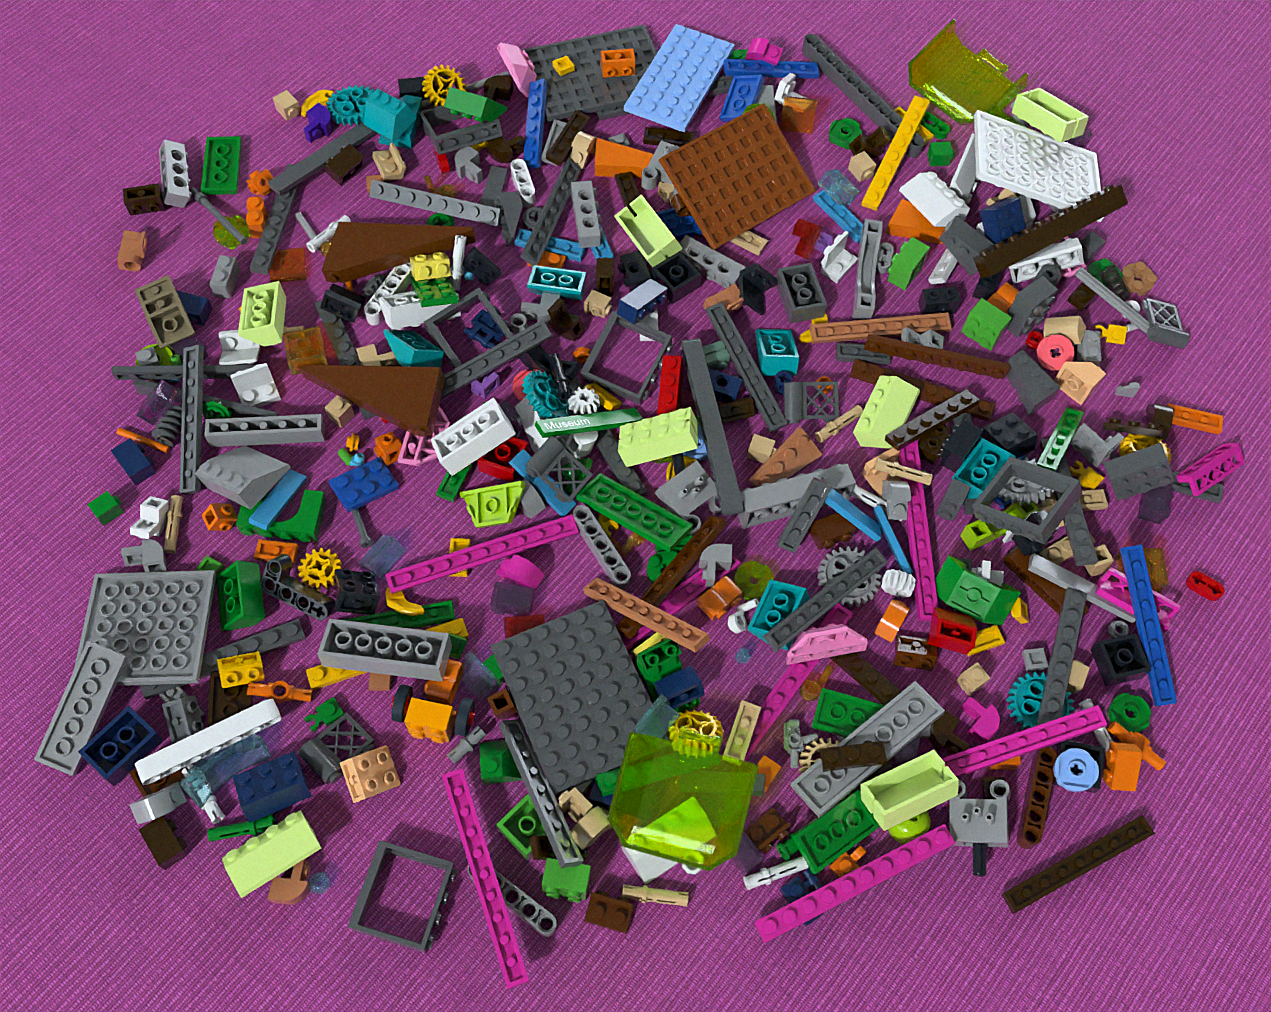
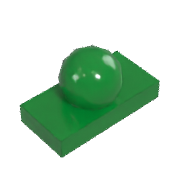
(579, 475)

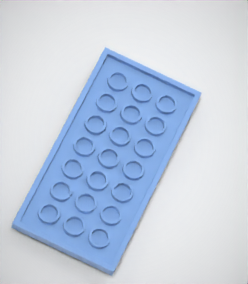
(679, 78)

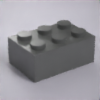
(800, 293)
(1031, 306)
(1139, 471)

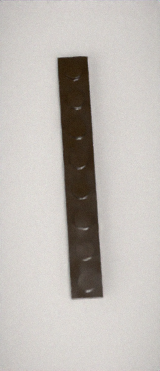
(1077, 864)

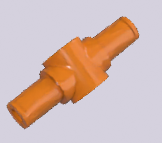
(267, 691)
(1140, 741)

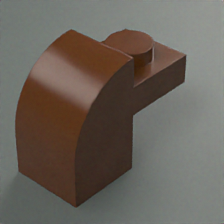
(503, 705)

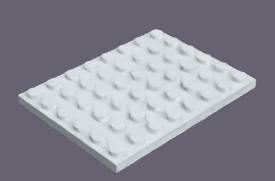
(1033, 162)

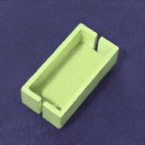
(1050, 114)
(648, 232)
(658, 437)
(909, 790)

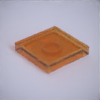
(798, 114)
(289, 265)

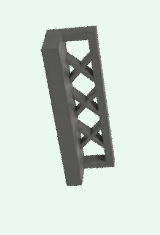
(804, 514)

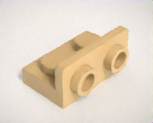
(390, 163)
(575, 803)

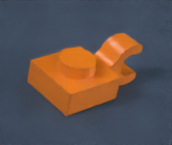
(846, 863)

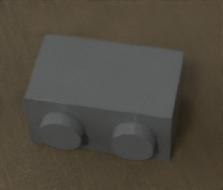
(952, 500)

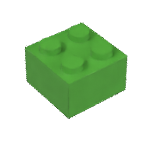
(907, 263)
(986, 324)
(521, 825)
(566, 882)

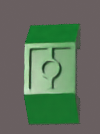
(973, 593)
(659, 663)

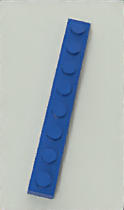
(1148, 625)

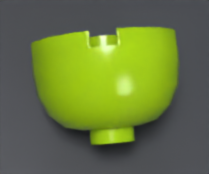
(911, 828)

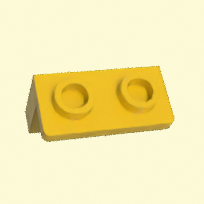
(240, 669)

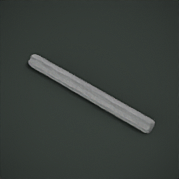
(1112, 299)

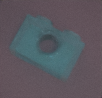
(838, 187)

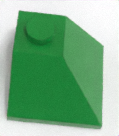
(497, 763)

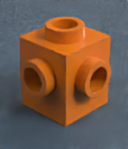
(259, 182)
(388, 447)
(219, 517)

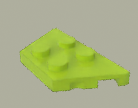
(493, 504)

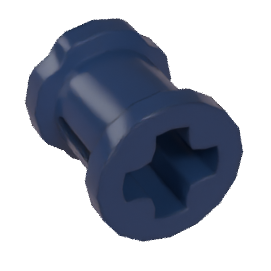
(780, 382)

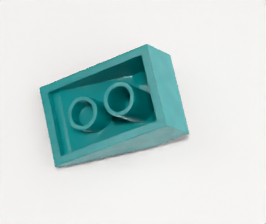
(413, 349)
(776, 352)

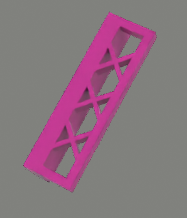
(1212, 462)
(1117, 594)

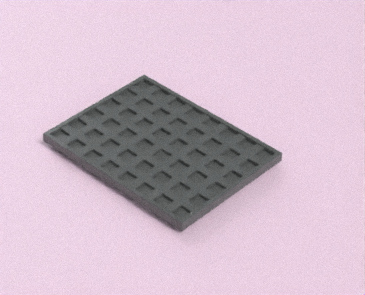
(585, 87)
(574, 693)

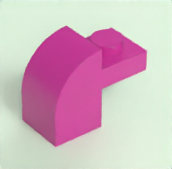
(762, 50)
(520, 571)
(986, 720)

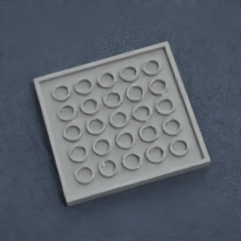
(154, 621)

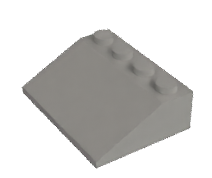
(242, 475)

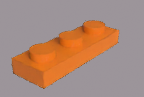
(1197, 419)

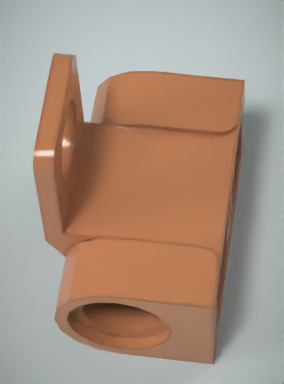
(132, 250)
(729, 298)

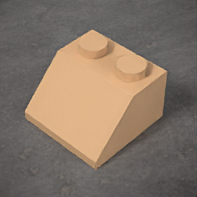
(1079, 379)

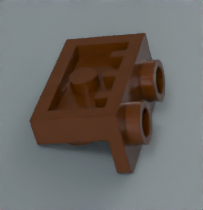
(914, 653)
(767, 830)
(609, 912)

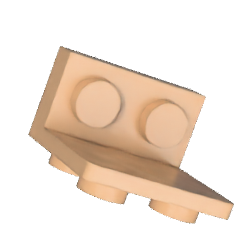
(876, 477)
(370, 773)

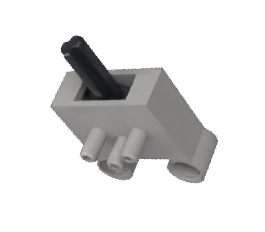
(980, 823)

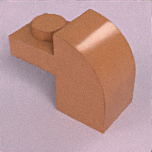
(291, 890)

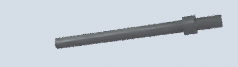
(203, 200)

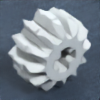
(583, 401)
(898, 583)

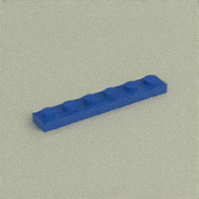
(739, 67)
(535, 123)

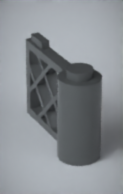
(1164, 332)
(796, 401)
(544, 462)
(323, 760)

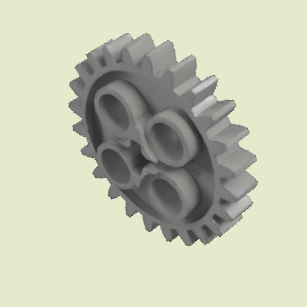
(1023, 490)
(846, 560)

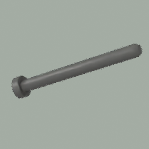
(365, 541)

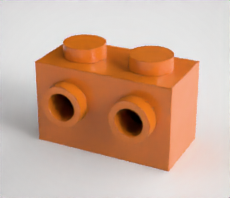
(617, 62)
(1122, 766)

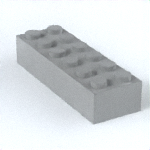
(781, 498)
(385, 650)

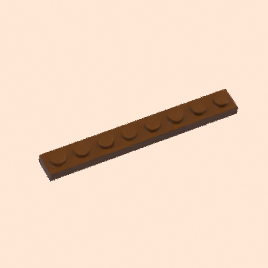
(936, 356)
(928, 391)
(676, 570)

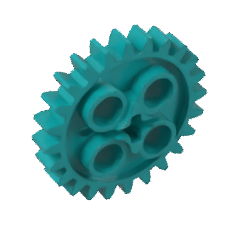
(343, 109)
(544, 396)
(1022, 689)

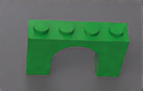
(303, 526)

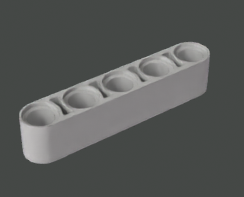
(602, 555)
(522, 902)

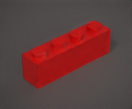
(671, 384)

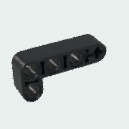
(293, 592)

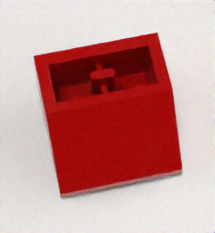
(952, 631)

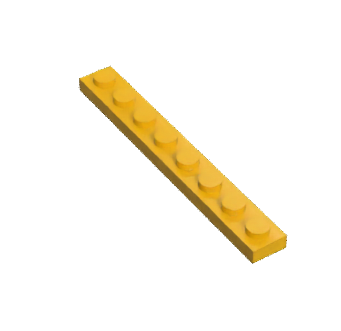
(895, 153)
(324, 676)

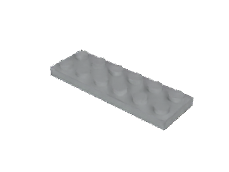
(81, 707)

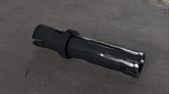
(561, 382)

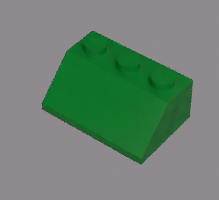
(473, 105)
(240, 596)

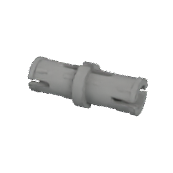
(466, 745)

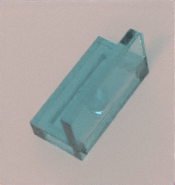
(382, 555)
(478, 677)
(657, 719)

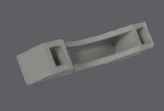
(865, 278)

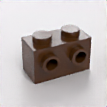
(831, 530)

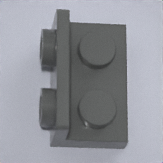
(182, 718)

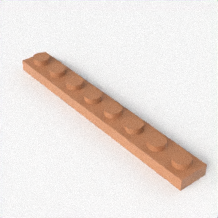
(880, 327)
(647, 614)

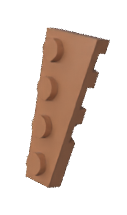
(787, 459)

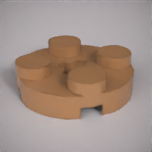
(1141, 271)

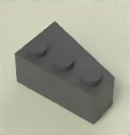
(964, 243)
(1031, 382)

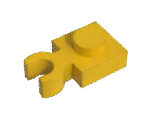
(1114, 334)
(1088, 477)

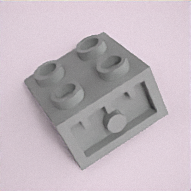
(1093, 447)

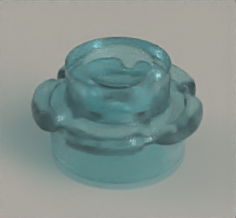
(742, 655)
(319, 877)

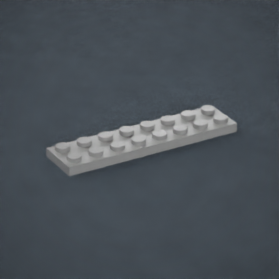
(893, 724)

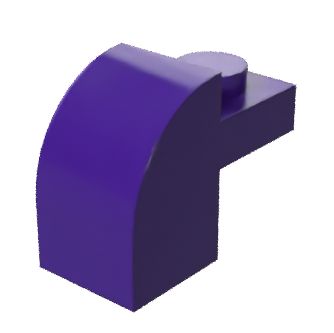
(319, 123)

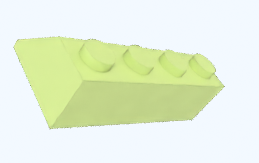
(263, 314)
(885, 411)
(270, 853)

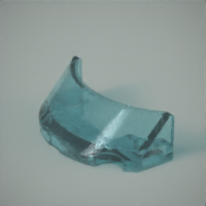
(222, 765)

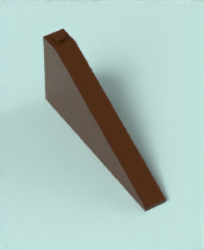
(374, 247)
(396, 394)

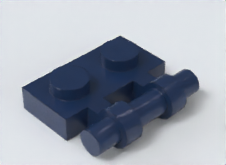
(486, 324)
(796, 889)

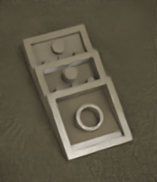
(164, 312)

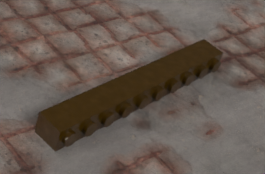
(1050, 231)

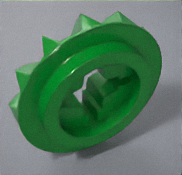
(446, 220)
(211, 407)

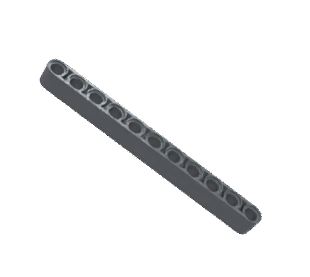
(857, 90)
(712, 427)

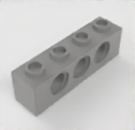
(174, 174)
(586, 214)
(711, 263)

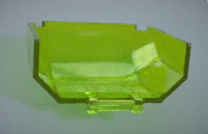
(960, 80)
(682, 799)

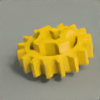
(310, 568)

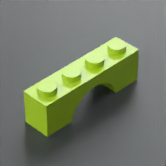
(980, 532)

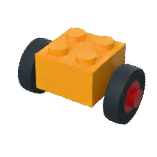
(431, 718)

